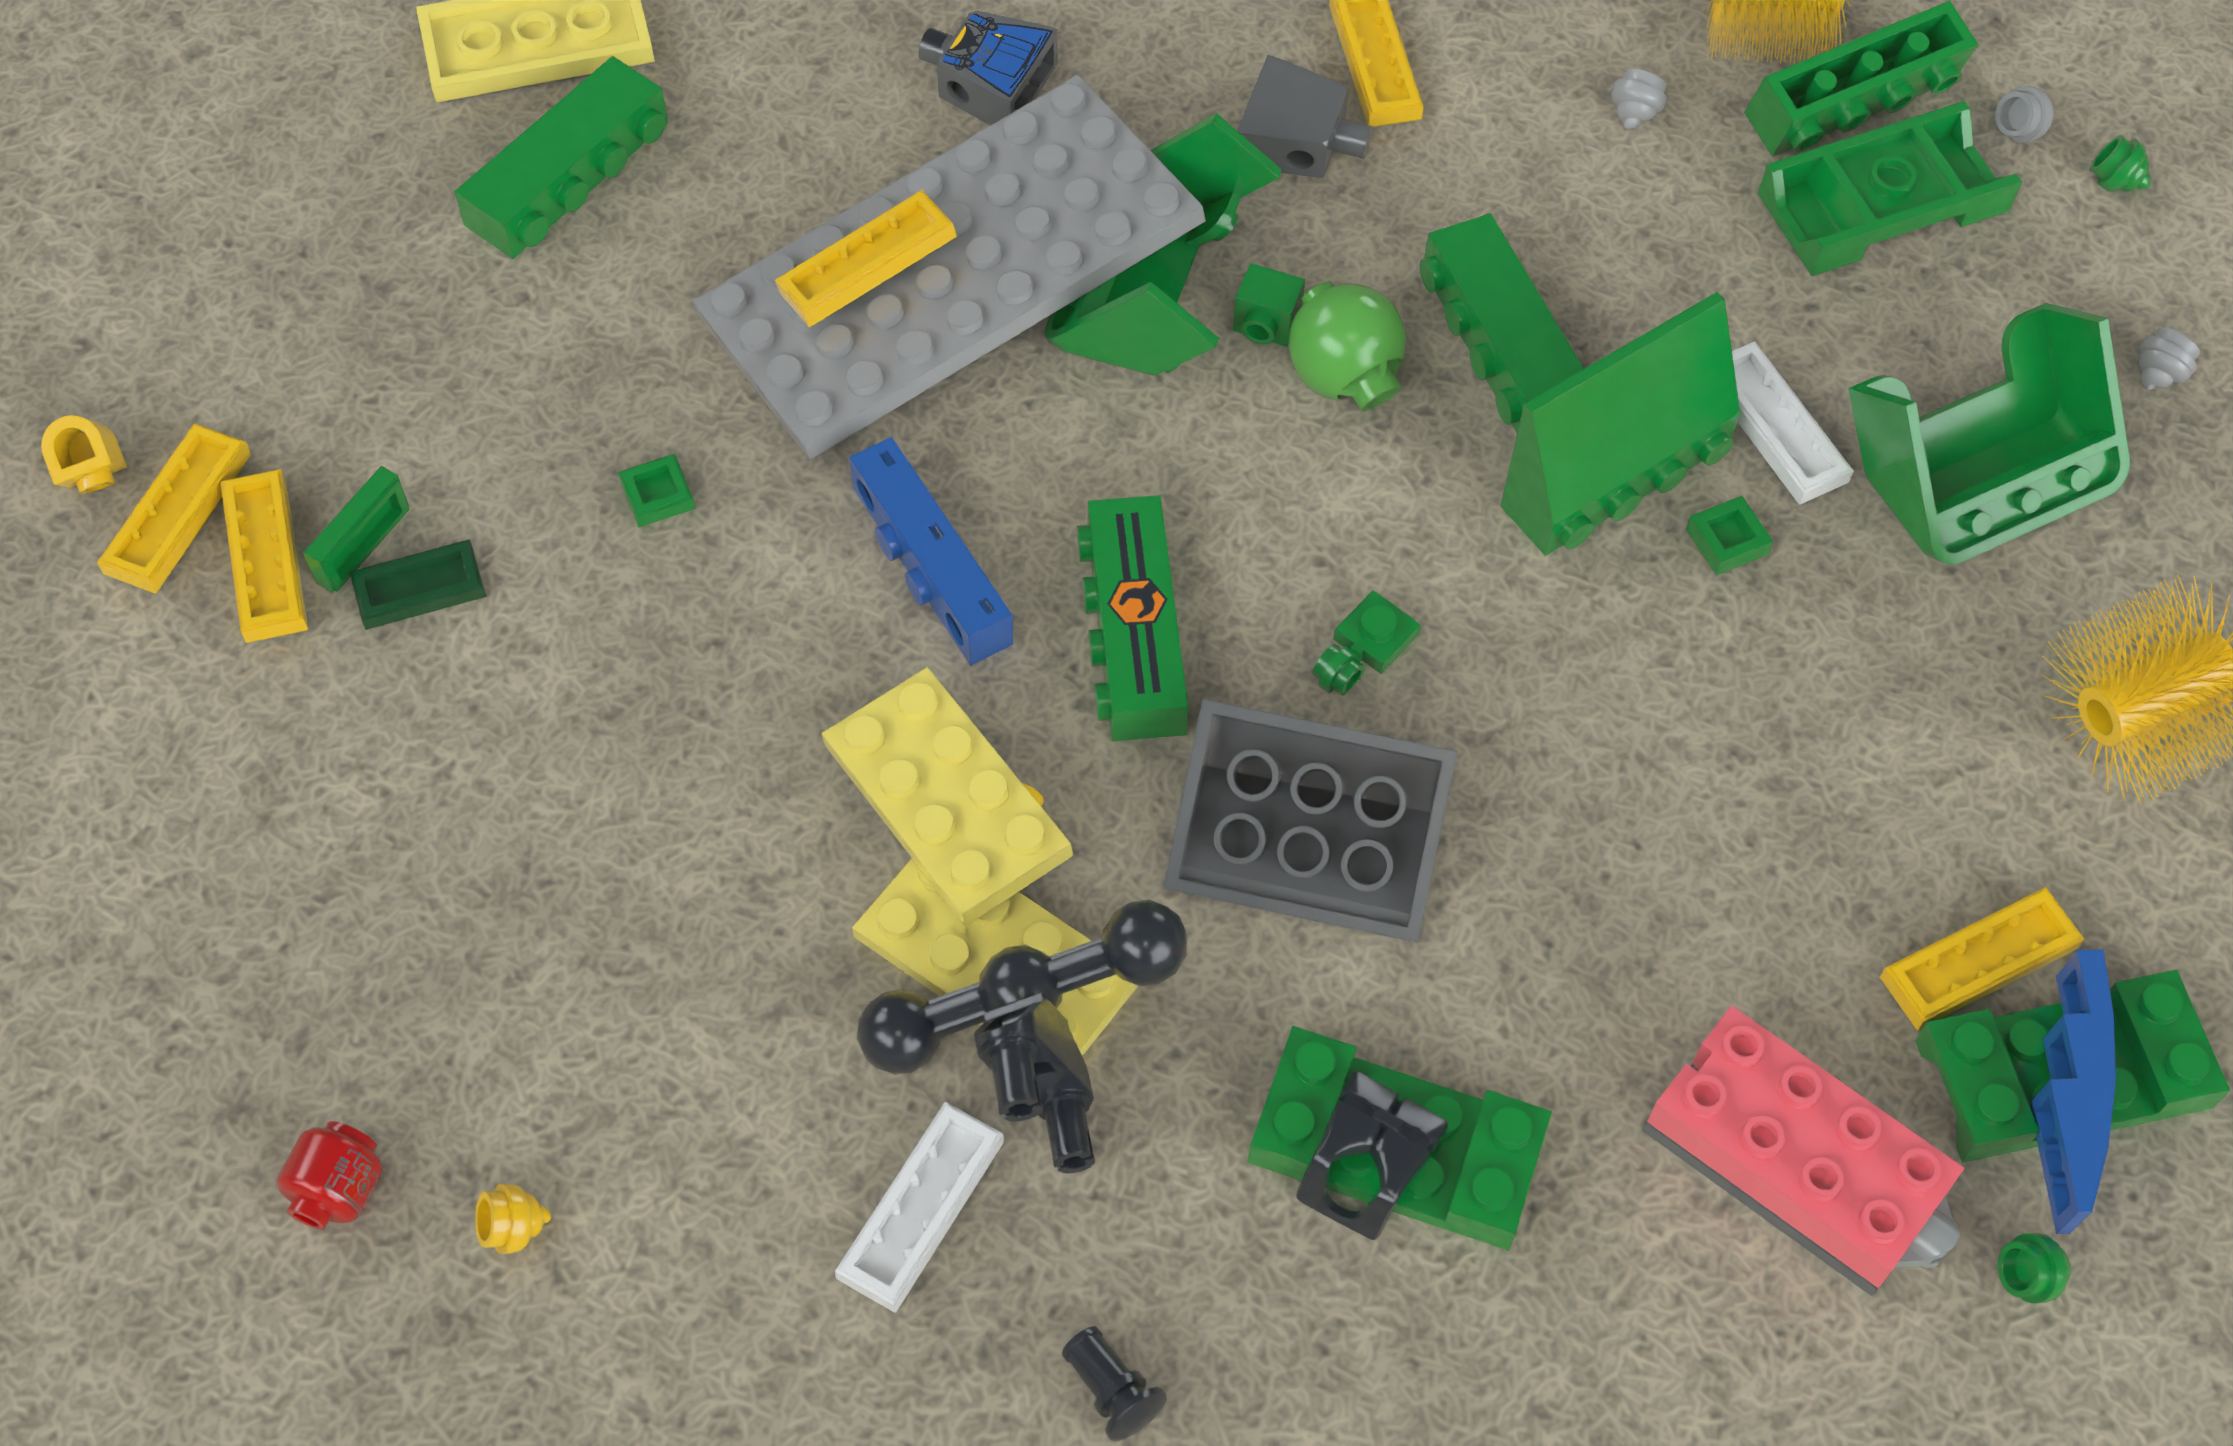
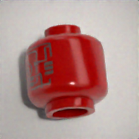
(329, 1175)

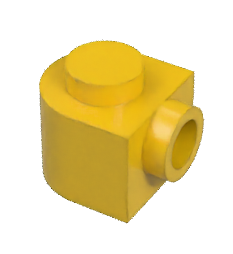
(81, 454)

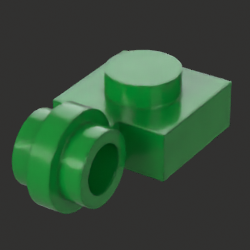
(1371, 634)

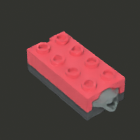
(1808, 1154)

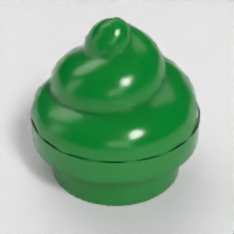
(2122, 165)
(2034, 1268)

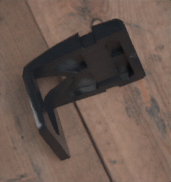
(1373, 1123)

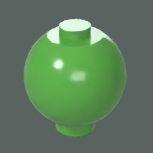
(1348, 343)

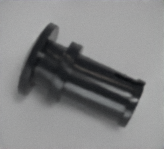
(1116, 1389)

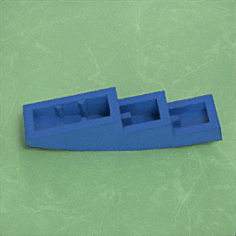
(2079, 1097)

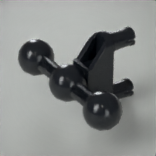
(1023, 1033)

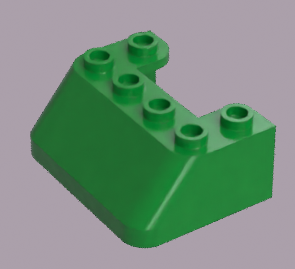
(2007, 452)

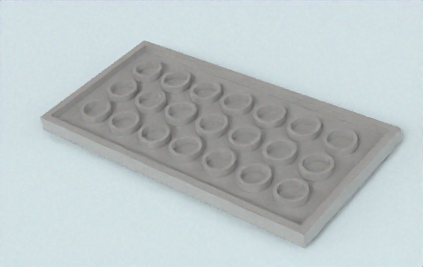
(1039, 219)

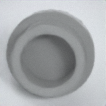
(1638, 97)
(2024, 114)
(2166, 359)

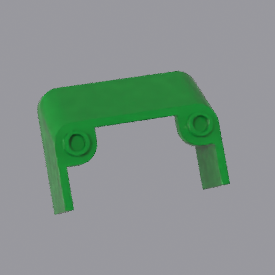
(1136, 313)

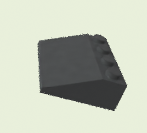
(1310, 820)

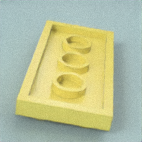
(521, 43)
(947, 796)
(930, 943)

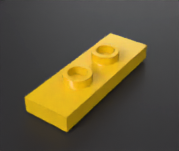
(1377, 61)
(865, 258)
(173, 508)
(263, 556)
(1981, 958)

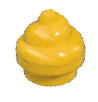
(508, 1218)

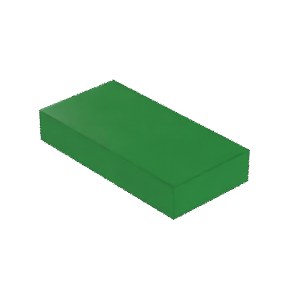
(357, 530)

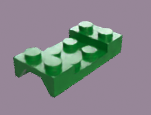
(1883, 186)
(2001, 1064)
(1470, 1181)

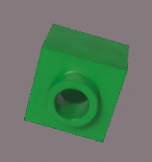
(1267, 305)

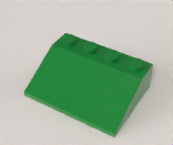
(1624, 428)

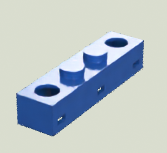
(937, 566)

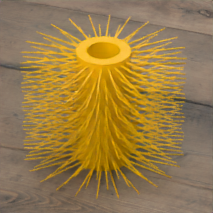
(1808, 7)
(2155, 688)

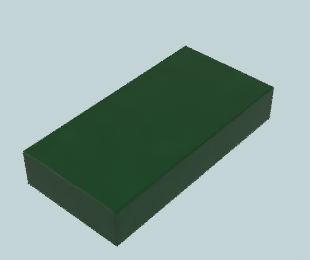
(417, 584)

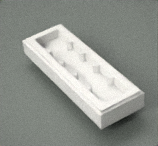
(1785, 429)
(919, 1207)

